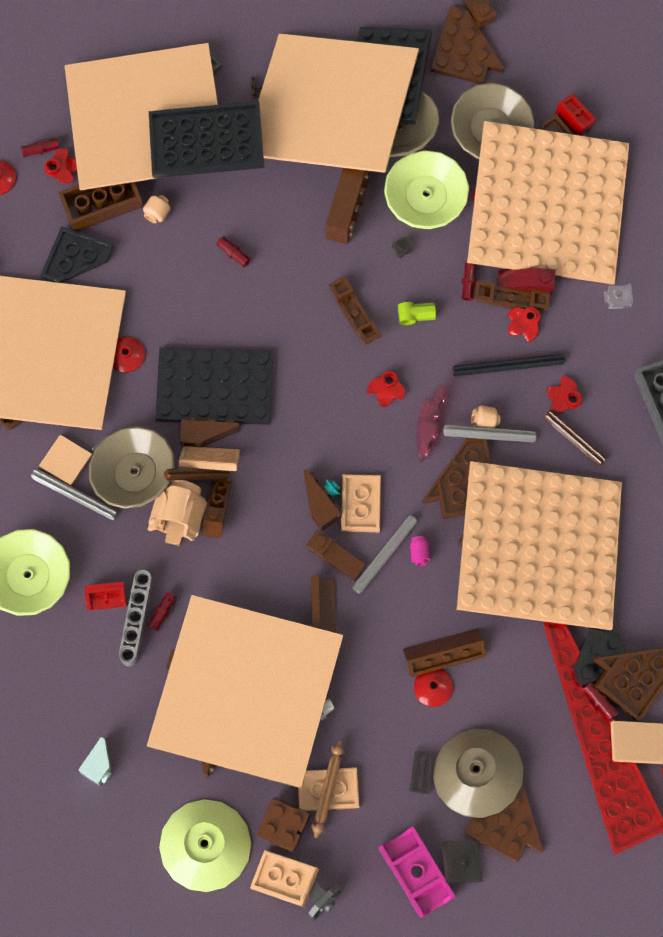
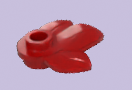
(65, 166)
(521, 324)
(386, 391)
(562, 394)

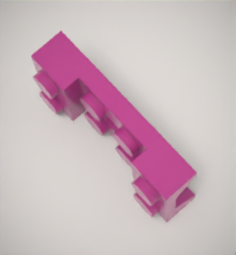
(427, 891)

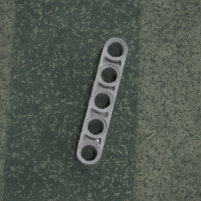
(136, 608)

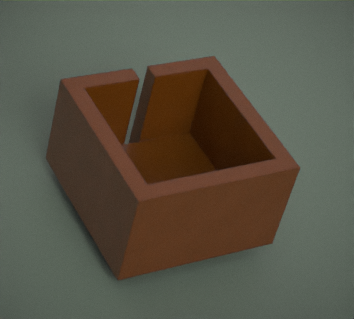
(282, 824)

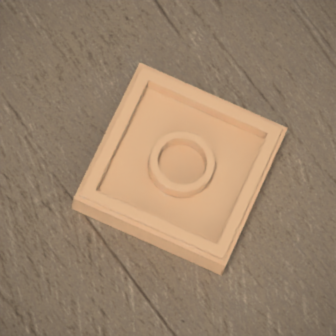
(65, 460)

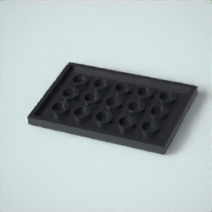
(406, 38)
(206, 139)
(214, 385)

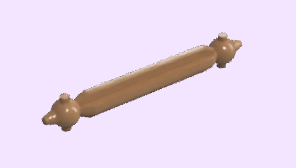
(328, 788)

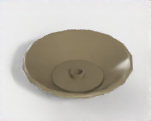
(487, 103)
(415, 136)
(123, 454)
(484, 791)

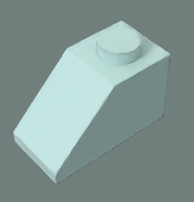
(97, 764)

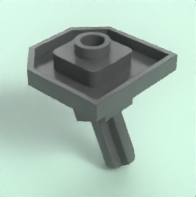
(323, 900)

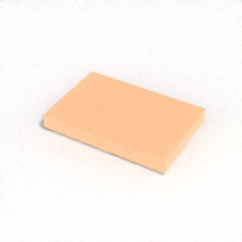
(209, 458)
(361, 503)
(637, 742)
(344, 794)
(284, 878)

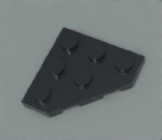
(74, 255)
(596, 644)

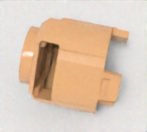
(178, 511)

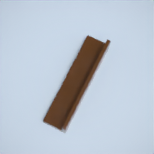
(323, 603)
(444, 652)

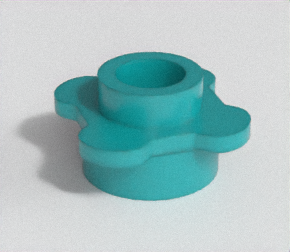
(332, 487)

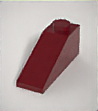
(527, 279)

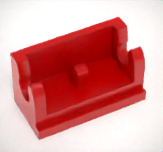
(575, 115)
(105, 596)

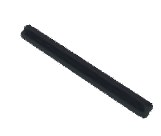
(507, 365)

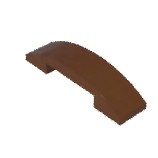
(511, 298)
(353, 311)

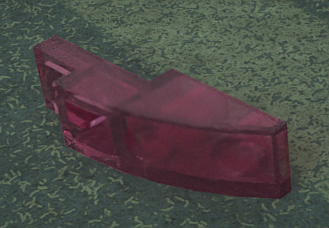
(426, 426)

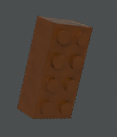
(98, 204)
(346, 204)

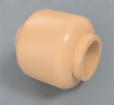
(156, 209)
(485, 417)

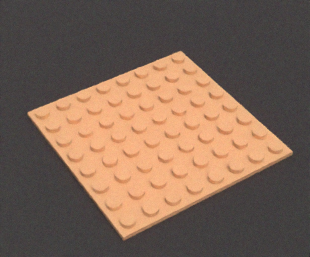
(334, 101)
(113, 104)
(548, 202)
(57, 351)
(540, 546)
(245, 691)

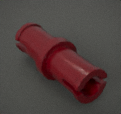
(40, 147)
(233, 251)
(468, 281)
(162, 611)
(600, 701)

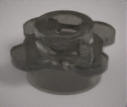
(402, 242)

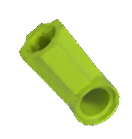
(411, 312)

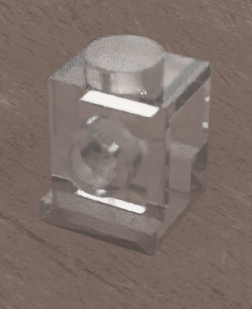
(616, 302)

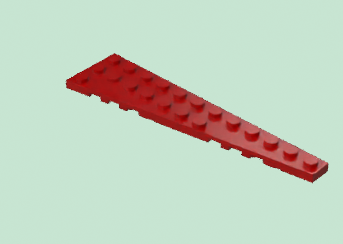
(619, 787)

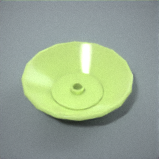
(430, 174)
(35, 554)
(208, 866)

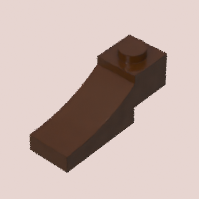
(481, 11)
(335, 555)

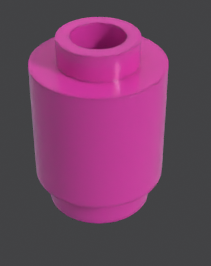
(420, 550)

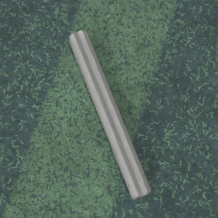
(489, 433)
(74, 494)
(384, 554)

